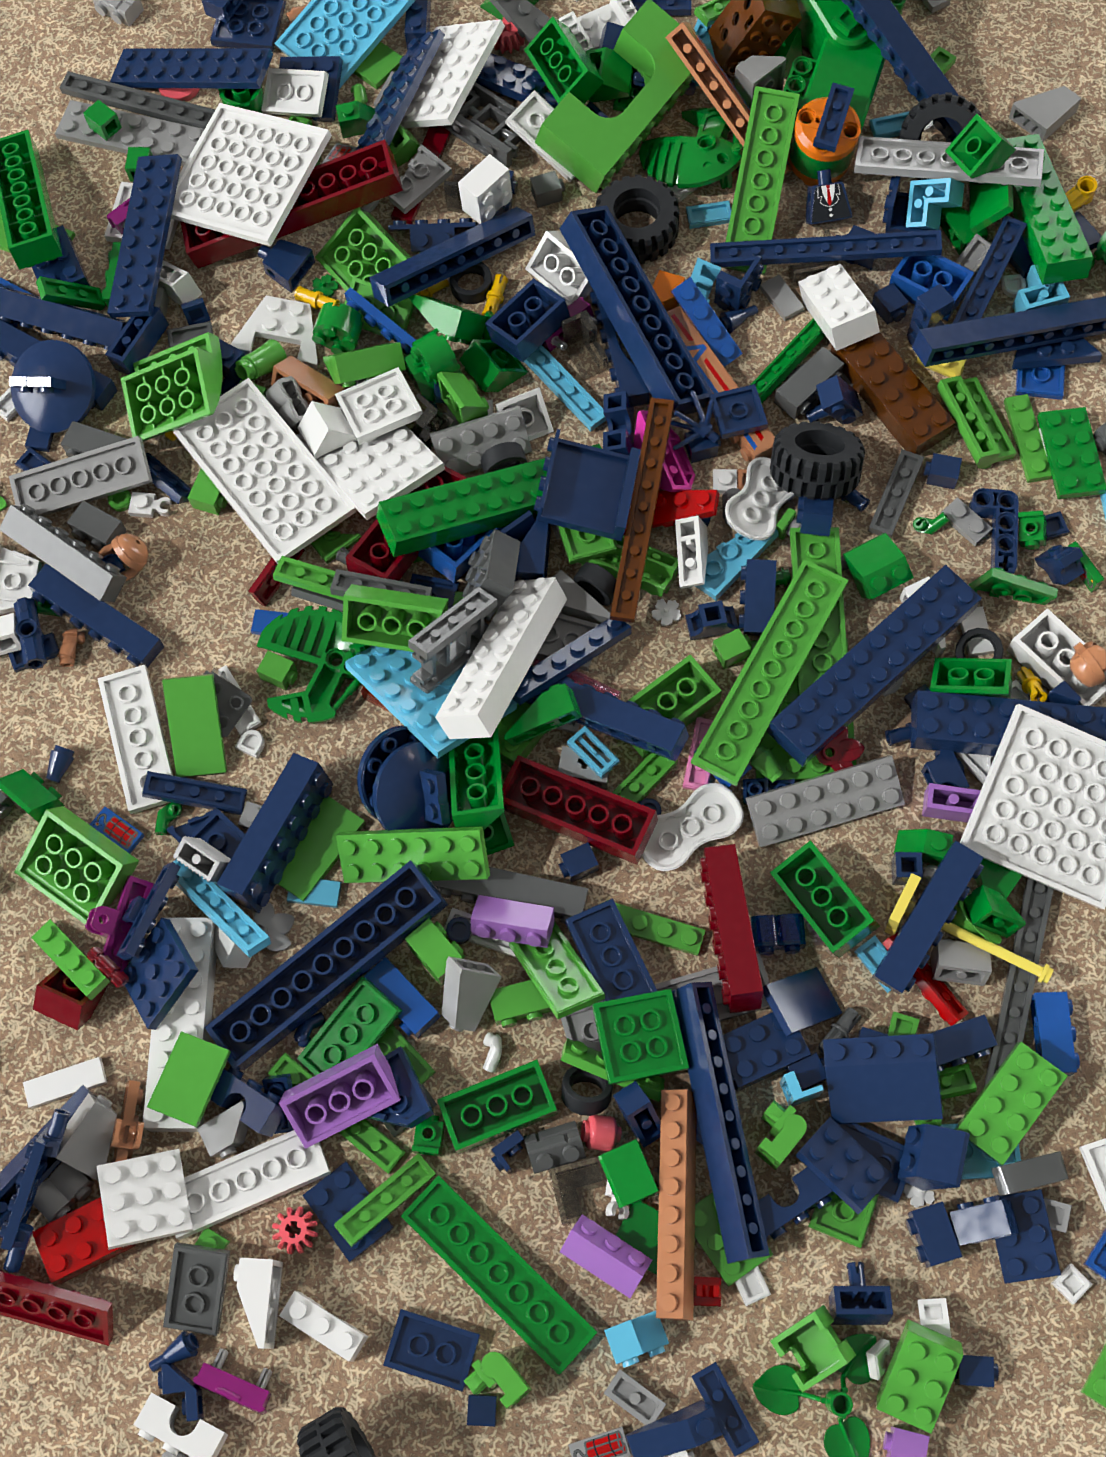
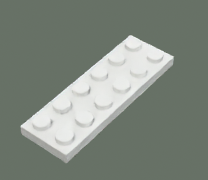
(135, 733)
(252, 1180)

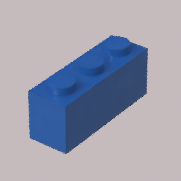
(417, 1011)
(1054, 1031)

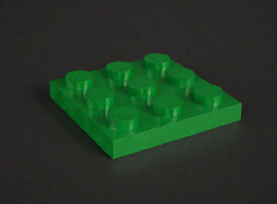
(640, 1036)

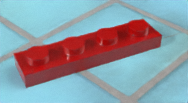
(936, 992)

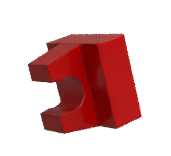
(707, 1291)

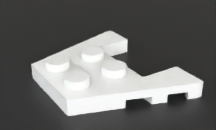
(284, 322)
(15, 575)

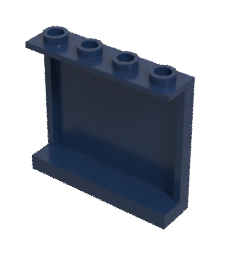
(587, 488)

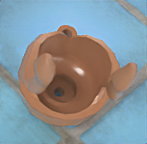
(130, 550)
(1089, 663)

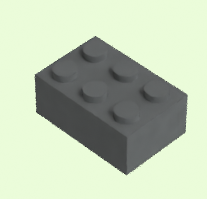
(494, 567)

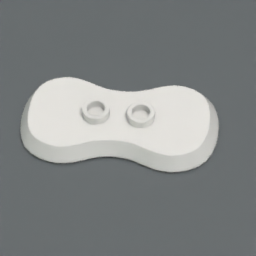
(756, 506)
(707, 815)

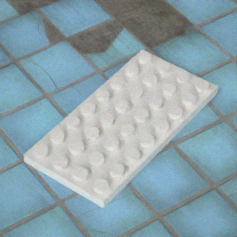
(265, 472)

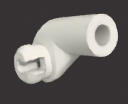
(494, 1053)

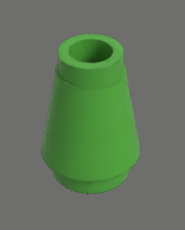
(766, 763)

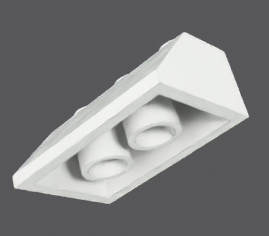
(558, 268)

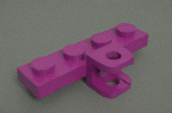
(112, 924)

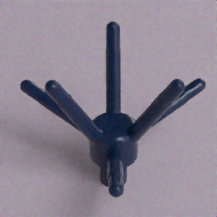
(701, 429)

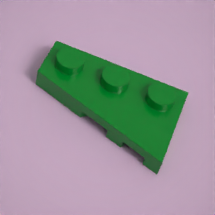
(1022, 589)

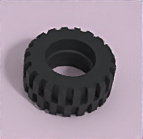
(936, 107)
(645, 196)
(817, 460)
(334, 1436)

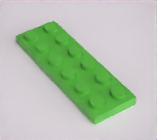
(439, 853)

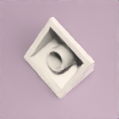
(533, 412)
(324, 429)

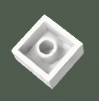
(485, 189)

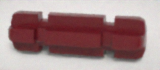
(107, 967)

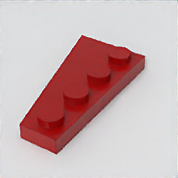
(684, 504)

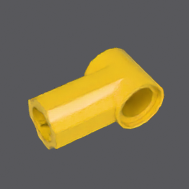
(1077, 196)

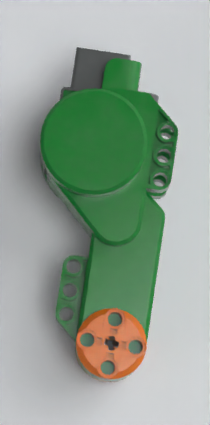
(836, 59)

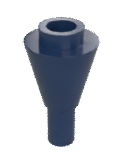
(733, 319)
(181, 1348)

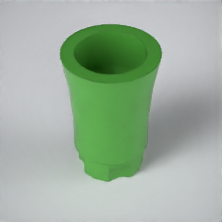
(260, 360)

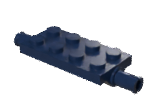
(512, 79)
(15, 1230)

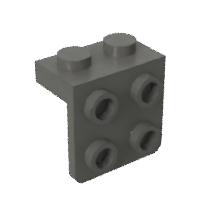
(231, 702)

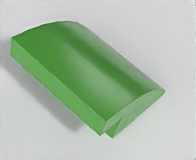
(174, 387)

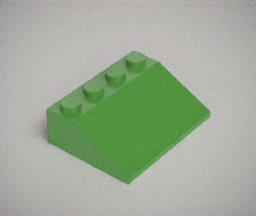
(360, 249)
(74, 863)

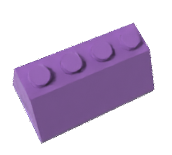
(340, 1096)

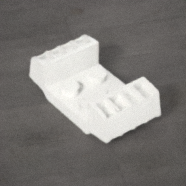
(589, 26)

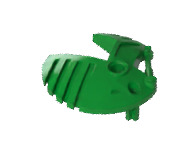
(697, 159)
(317, 639)

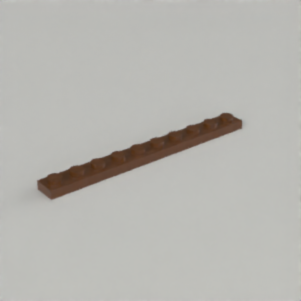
(642, 510)

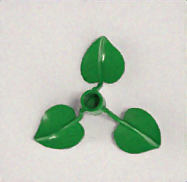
(780, 1394)

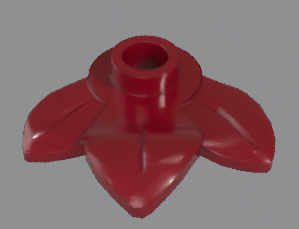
(843, 751)

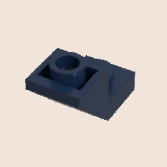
(172, 1381)

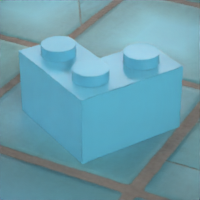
(929, 198)
(1039, 295)
(636, 1338)

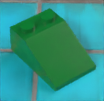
(453, 321)

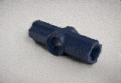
(32, 644)

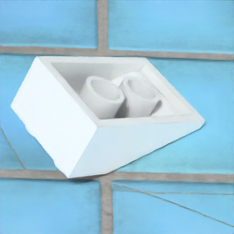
(260, 1292)

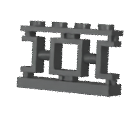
(480, 136)
(434, 644)

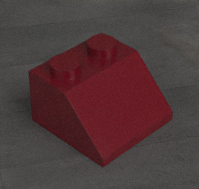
(63, 1001)

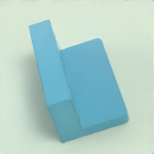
(793, 1092)

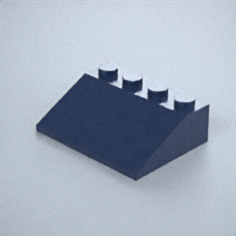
(883, 1078)

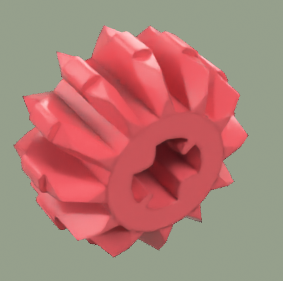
(509, 38)
(287, 1237)

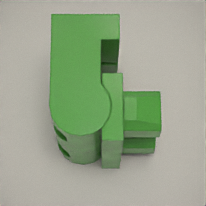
(787, 1131)
(497, 1370)

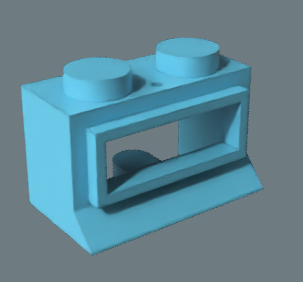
(704, 276)

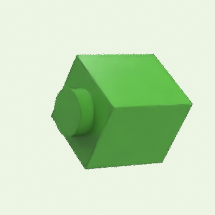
(731, 648)
(277, 670)

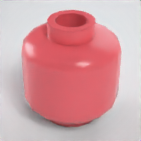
(600, 1132)

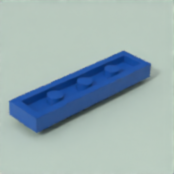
(375, 317)
(706, 321)

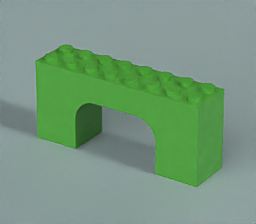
(598, 146)

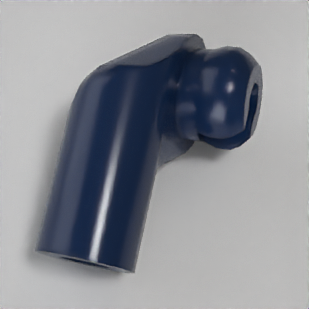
(303, 1032)

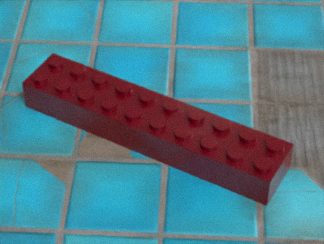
(329, 191)

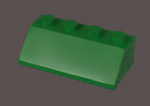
(476, 782)

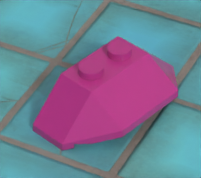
(677, 470)

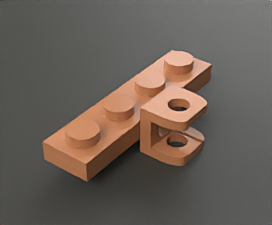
(127, 1129)

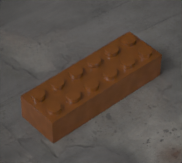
(895, 394)

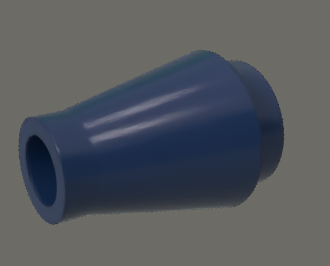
(59, 762)

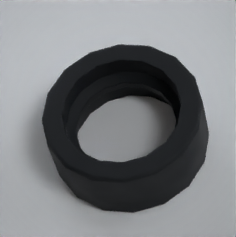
(472, 296)
(502, 456)
(596, 582)
(982, 633)
(585, 1105)

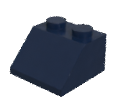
(933, 1157)

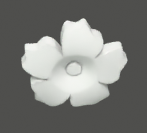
(666, 612)
(918, 1196)

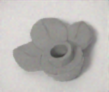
(275, 926)

